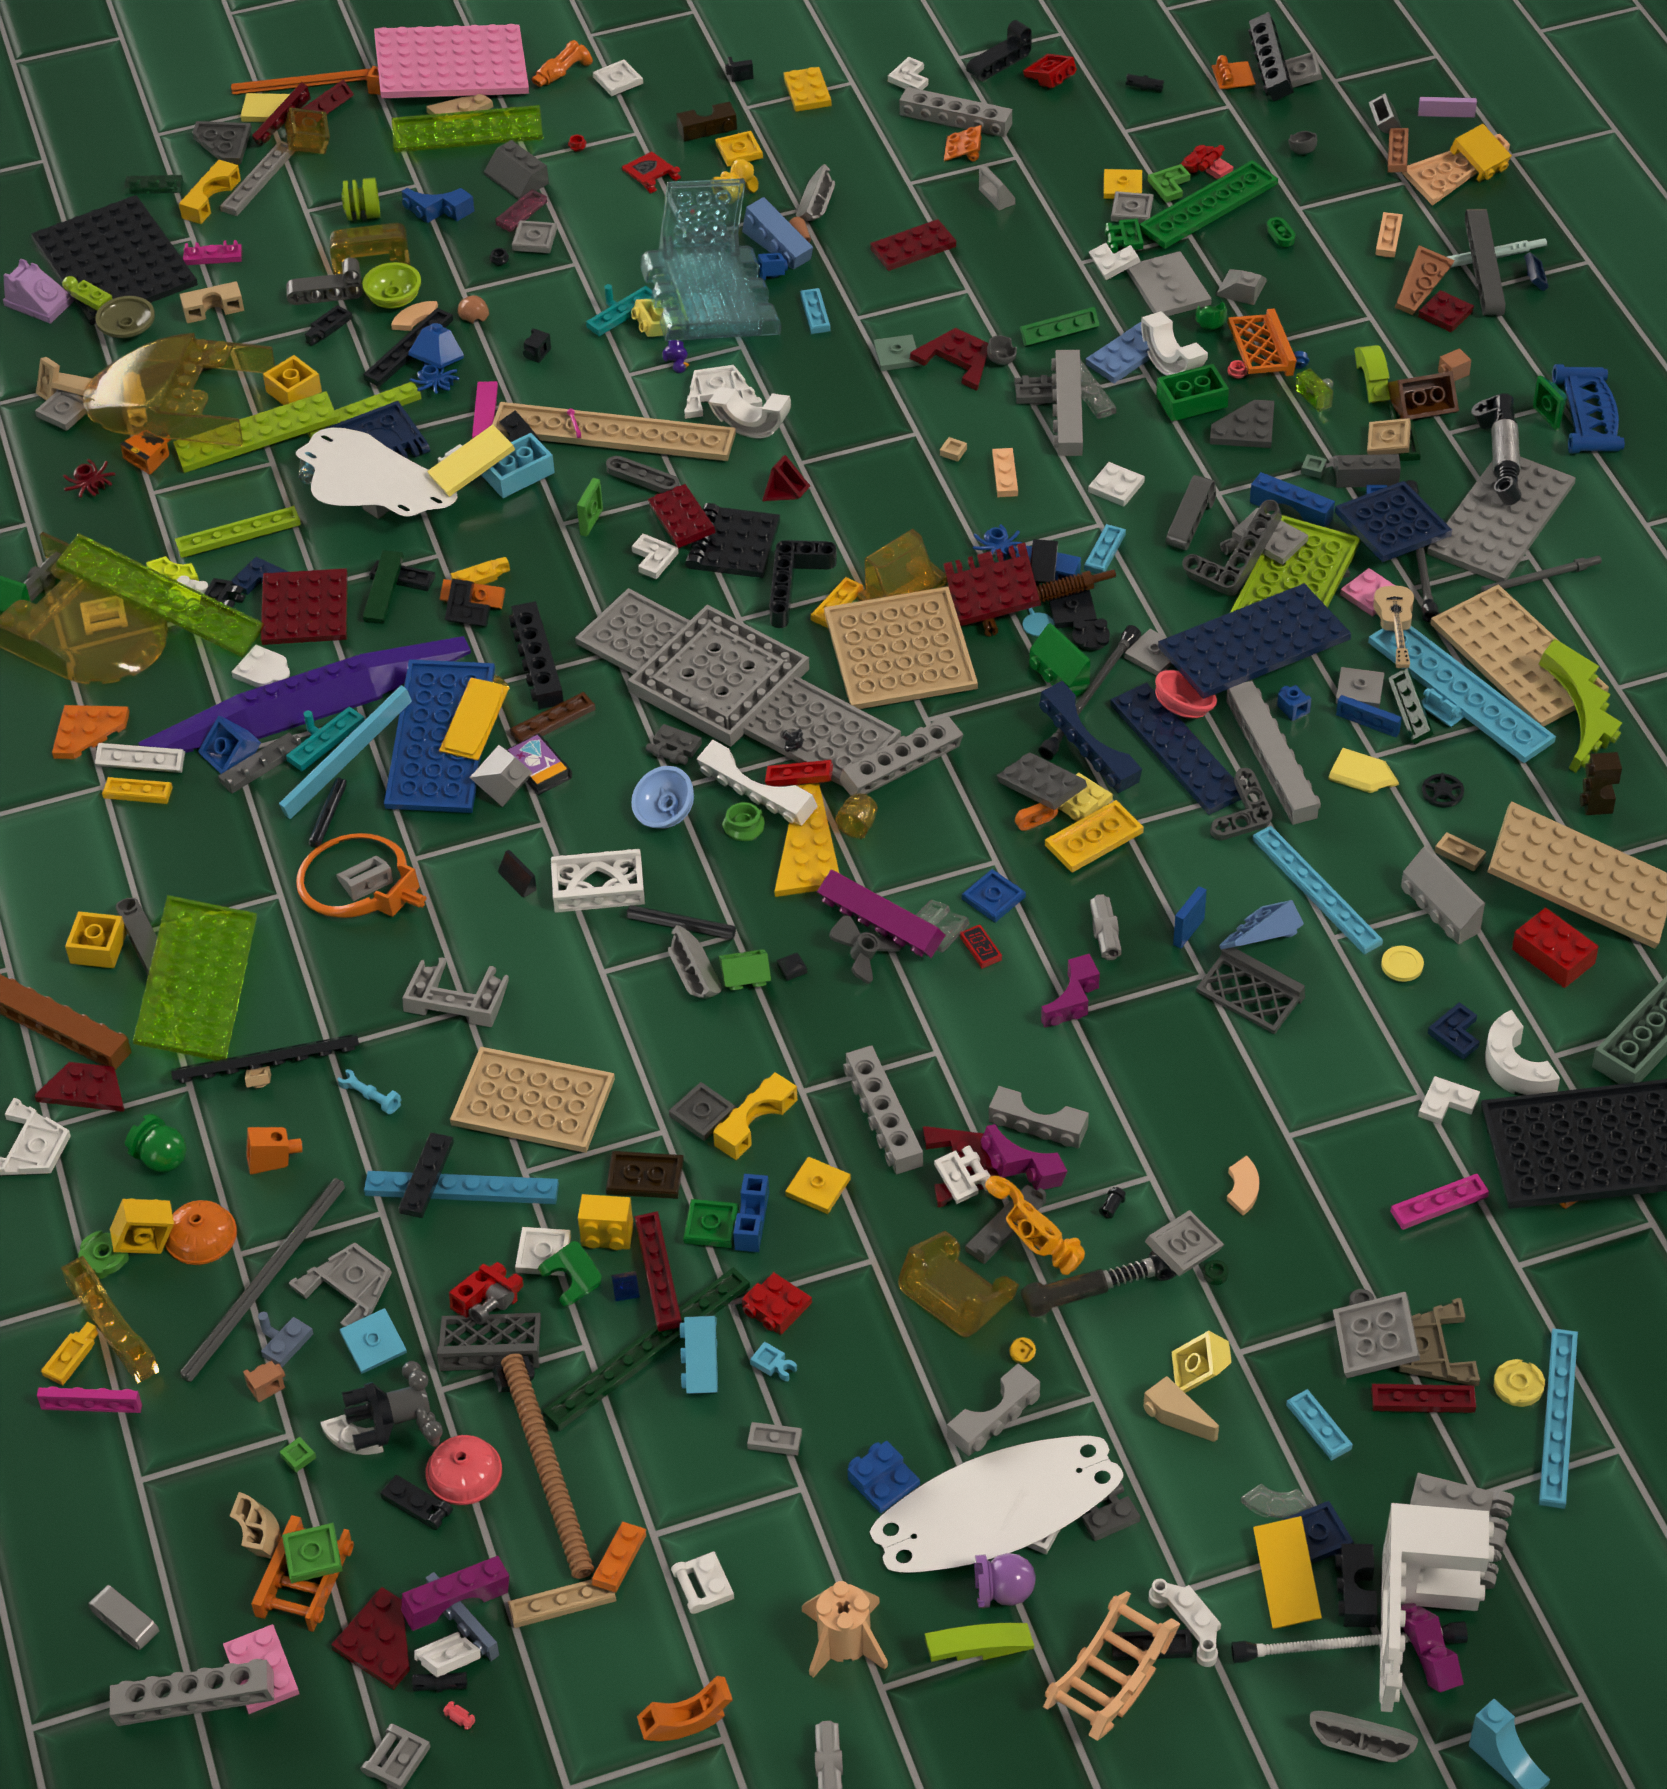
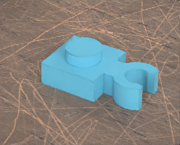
(772, 1360)

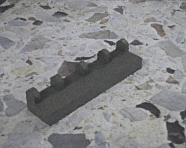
(259, 763)
(998, 1231)

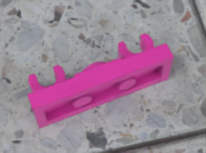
(212, 253)

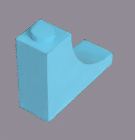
(1498, 1744)

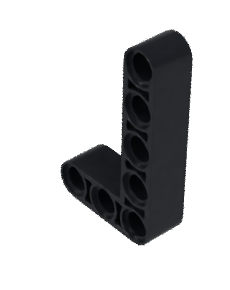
(792, 556)

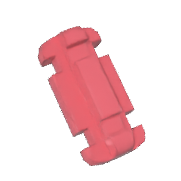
(459, 1715)

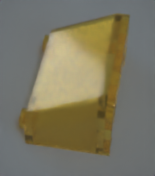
(369, 241)
(950, 1288)

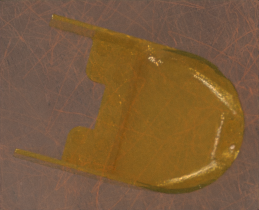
(154, 393)
(82, 629)

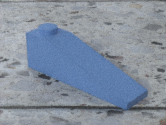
(1265, 924)

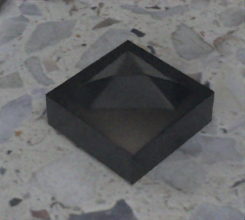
(792, 966)

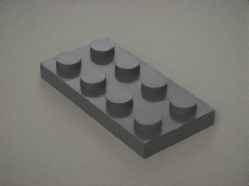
(1041, 781)

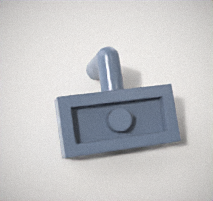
(284, 1342)

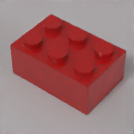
(1555, 947)

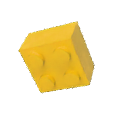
(292, 381)
(96, 939)
(605, 1221)
(141, 1226)

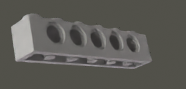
(955, 111)
(947, 739)
(883, 1110)
(258, 1689)

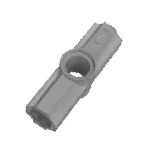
(1105, 927)
(828, 1756)

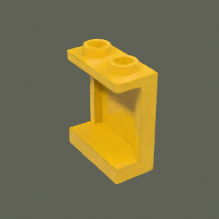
(1482, 151)

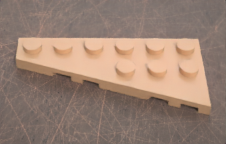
(1442, 173)

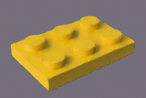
(807, 89)

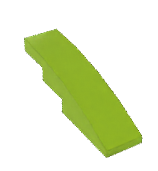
(979, 1640)

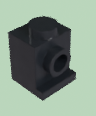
(537, 345)

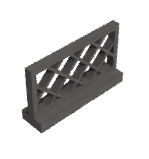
(1257, 972)
(487, 1355)

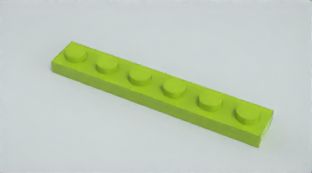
(404, 394)
(237, 531)

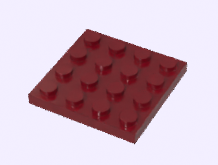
(304, 606)

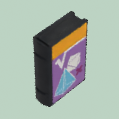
(546, 765)

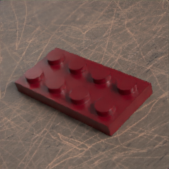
(913, 245)
(681, 515)

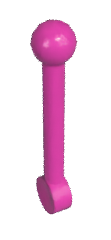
(571, 412)

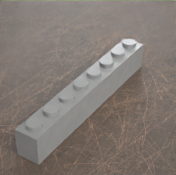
(1273, 753)

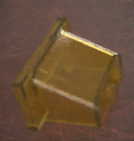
(900, 569)

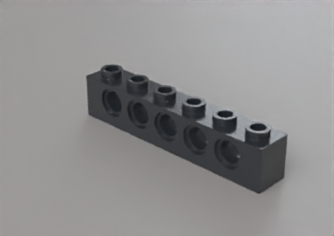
(1270, 57)
(536, 654)

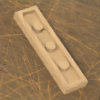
(558, 1602)

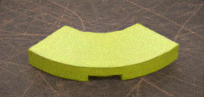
(172, 569)

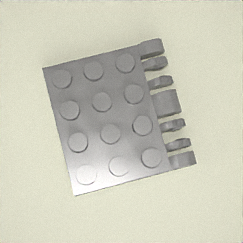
(1450, 1494)

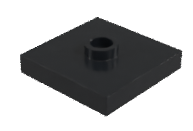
(1071, 608)

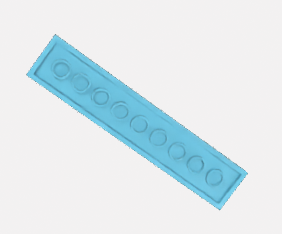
(1476, 698)

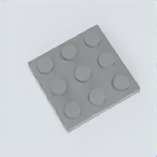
(1376, 1335)

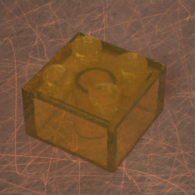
(307, 130)

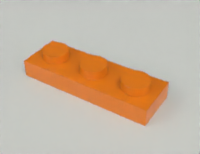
(619, 1557)

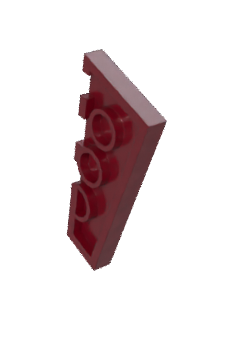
(296, 99)

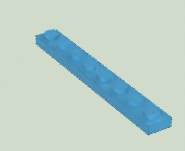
(468, 1187)

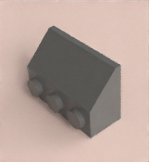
(516, 170)
(1366, 470)

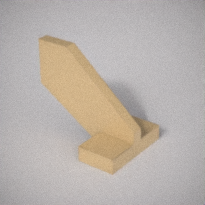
(51, 379)

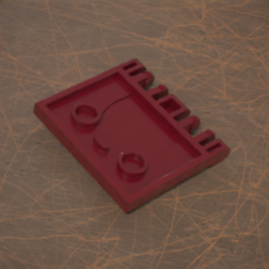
(992, 587)

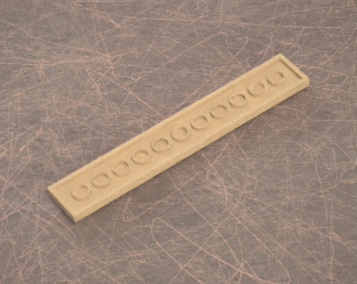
(624, 431)

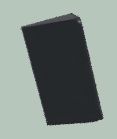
(1044, 560)
(517, 874)

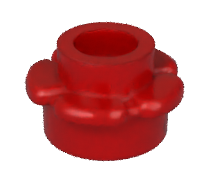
(577, 143)

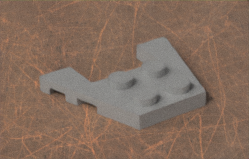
(351, 1273)

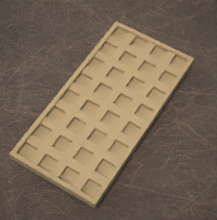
(1506, 649)
(1581, 874)

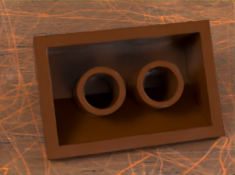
(1424, 395)

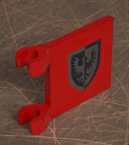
(649, 168)

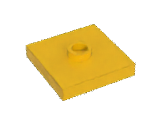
(739, 147)
(1121, 181)
(818, 1185)

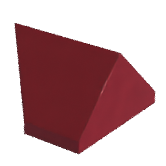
(785, 482)

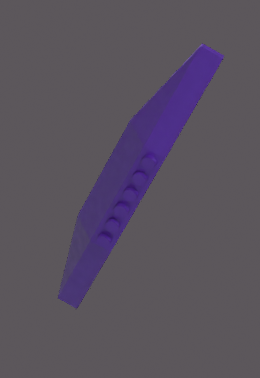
(320, 690)

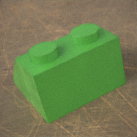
(745, 969)

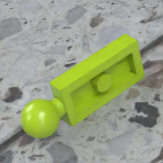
(86, 292)

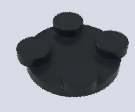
(1091, 634)

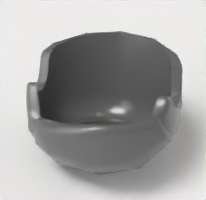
(1303, 142)
(1001, 350)

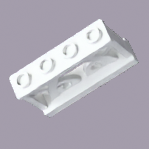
(582, 865)

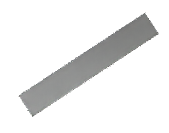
(257, 179)

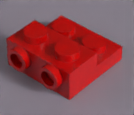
(1051, 69)
(775, 1303)

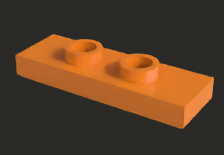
(481, 594)

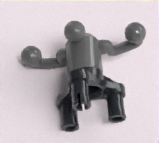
(392, 1409)

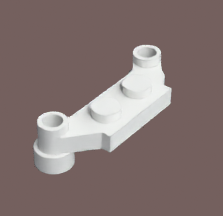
(1192, 1613)

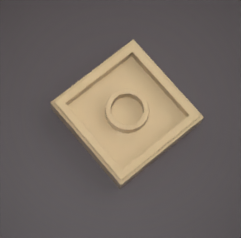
(1389, 437)

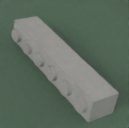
(1068, 403)

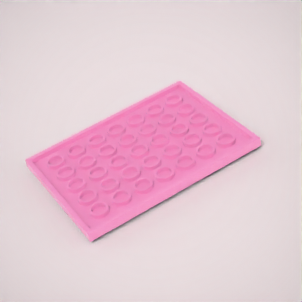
(450, 61)

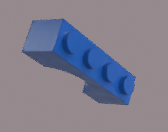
(1310, 506)

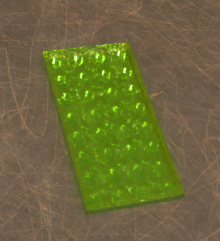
(195, 979)

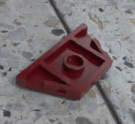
(83, 1087)

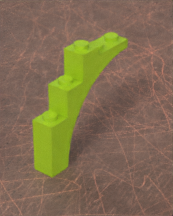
(1578, 678)

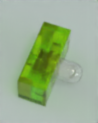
(1314, 389)

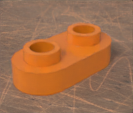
(1034, 816)

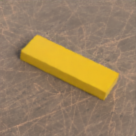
(842, 594)
(137, 790)

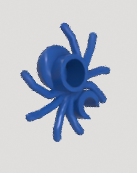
(431, 376)
(996, 539)

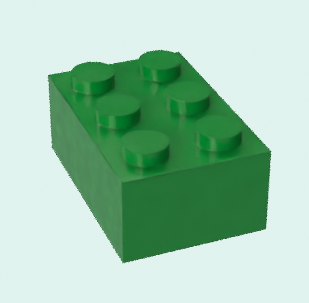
(1192, 392)

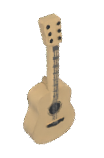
(1394, 609)

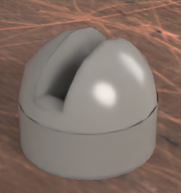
(699, 700)

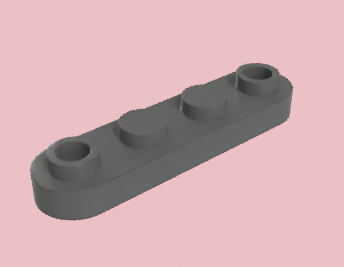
(641, 474)

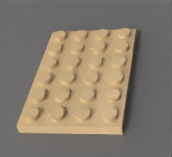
(532, 1099)

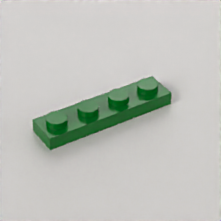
(1059, 326)

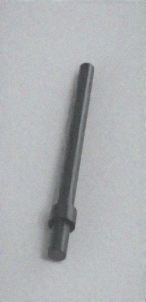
(1578, 565)

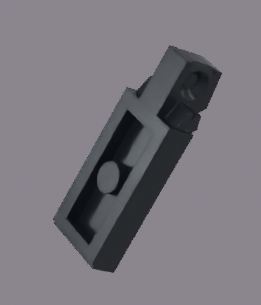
(327, 324)

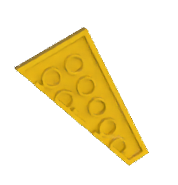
(807, 851)

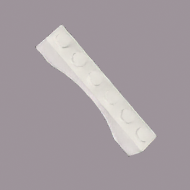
(789, 801)

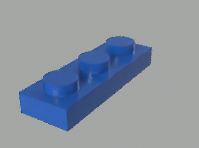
(1368, 716)

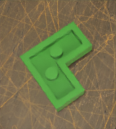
(1167, 182)

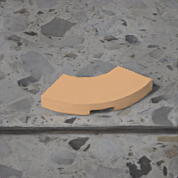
(413, 315)
(1245, 1185)

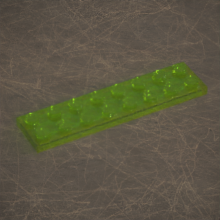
(467, 128)

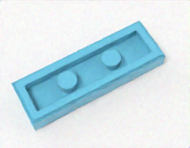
(815, 311)
(1104, 549)
(1319, 1424)

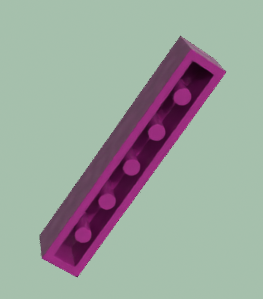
(880, 913)

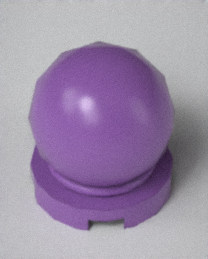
(1005, 1579)

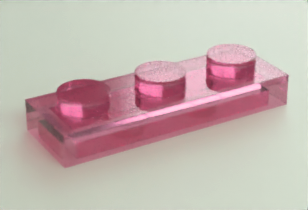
(521, 210)

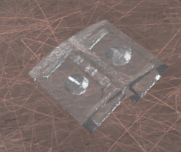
(948, 922)

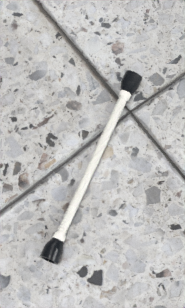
(1246, 1651)

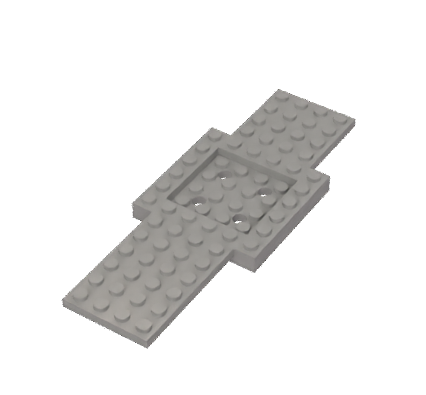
(758, 702)

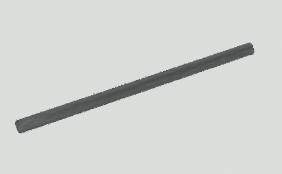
(261, 1281)

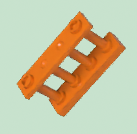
(276, 1578)

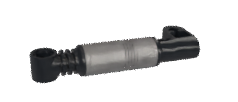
(1499, 415)

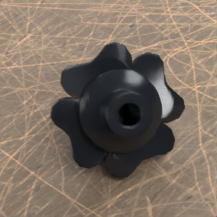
(793, 740)

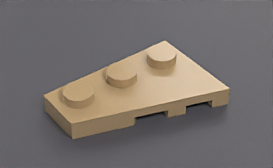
(462, 104)

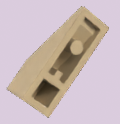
(1176, 1409)

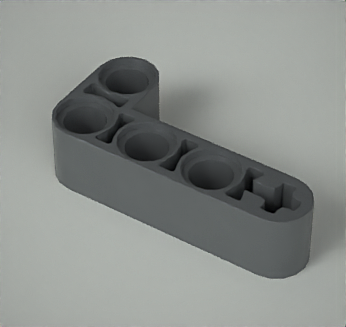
(327, 287)
(1198, 497)

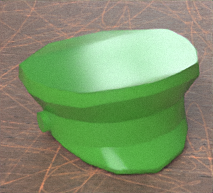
(743, 822)

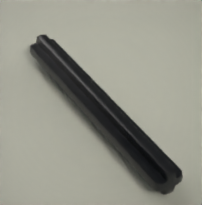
(686, 922)

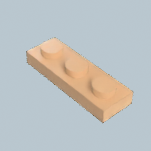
(1389, 234)
(1005, 472)

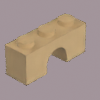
(199, 301)

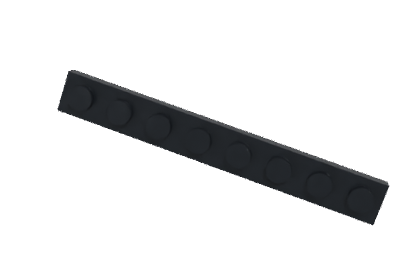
(255, 1060)

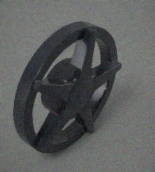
(1443, 790)

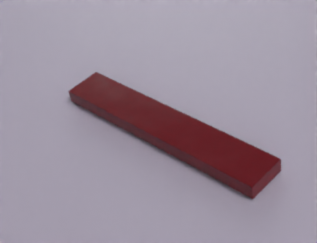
(658, 1271)

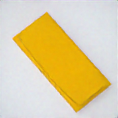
(474, 719)
(1287, 1572)

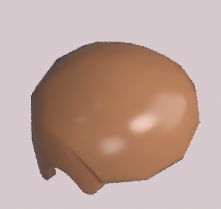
(473, 308)

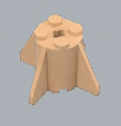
(843, 1626)

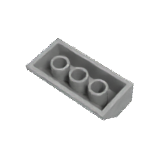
(1443, 896)

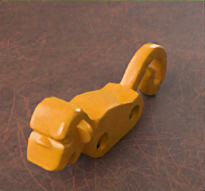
(1037, 1229)

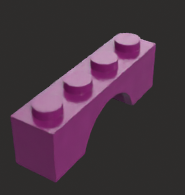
(427, 1602)

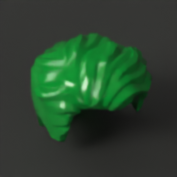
(1211, 317)

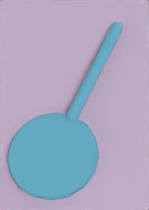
(1036, 622)

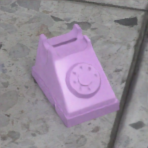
(35, 293)

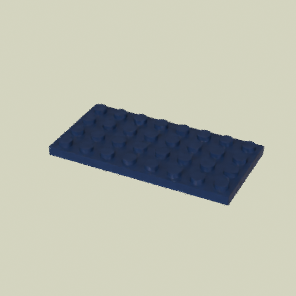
(1254, 640)

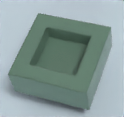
(1313, 466)

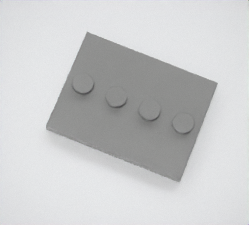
(1169, 284)

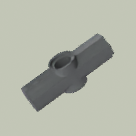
(41, 577)

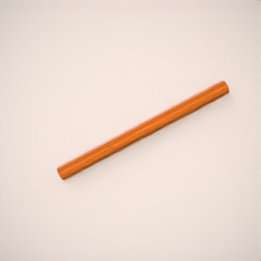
(293, 82)

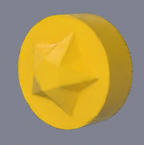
(1022, 1350)

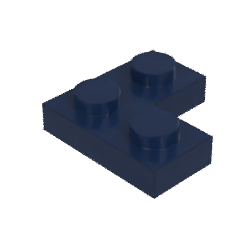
(253, 574)
(1451, 1031)

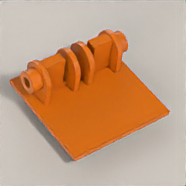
(1232, 74)
(964, 143)

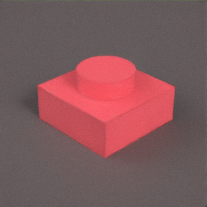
(1219, 168)

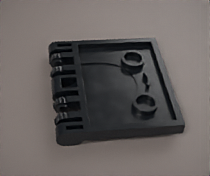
(738, 546)

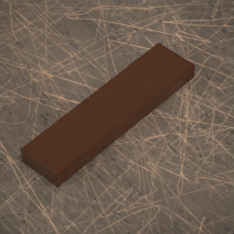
(553, 717)

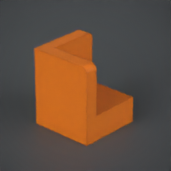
(373, 81)

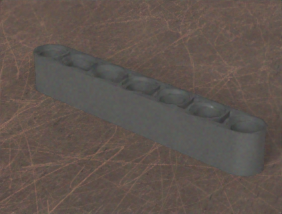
(1484, 262)

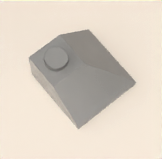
(1242, 286)
(501, 775)

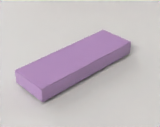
(1447, 107)

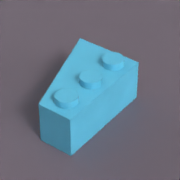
(699, 1355)

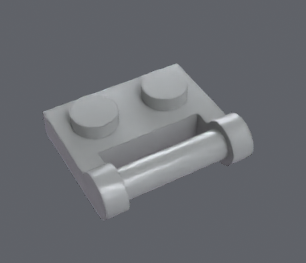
(401, 1762)

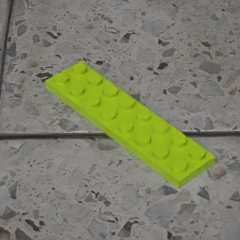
(262, 430)

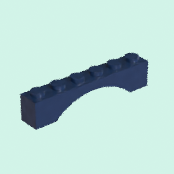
(1115, 766)

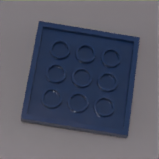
(1393, 521)

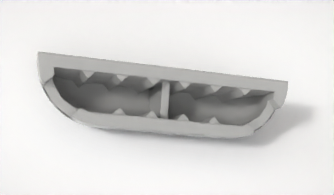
(816, 195)
(693, 965)
(1362, 1736)

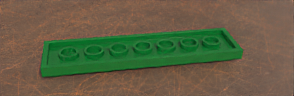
(1208, 204)

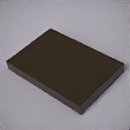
(645, 1174)

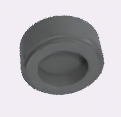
(1360, 1296)

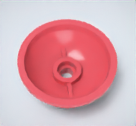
(1180, 697)
(467, 1479)

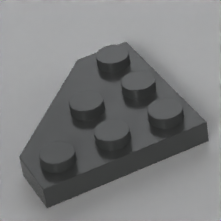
(223, 139)
(1245, 426)

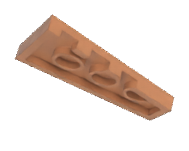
(1423, 276)

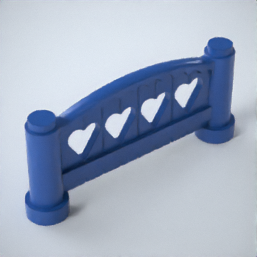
(1584, 437)

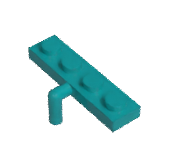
(617, 311)
(324, 738)

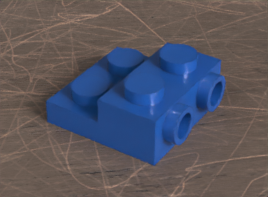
(882, 1476)

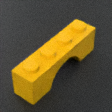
(220, 177)
(772, 1096)

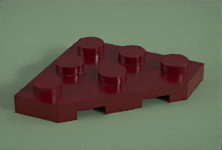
(377, 1639)

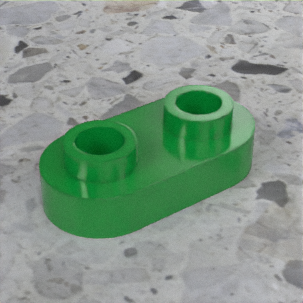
(1281, 232)

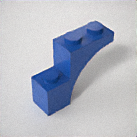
(428, 207)

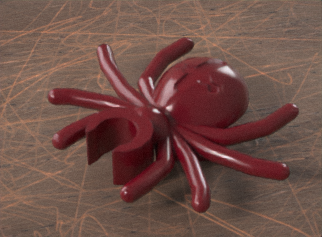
(88, 478)

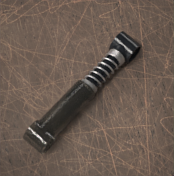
(1041, 1298)

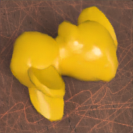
(739, 170)

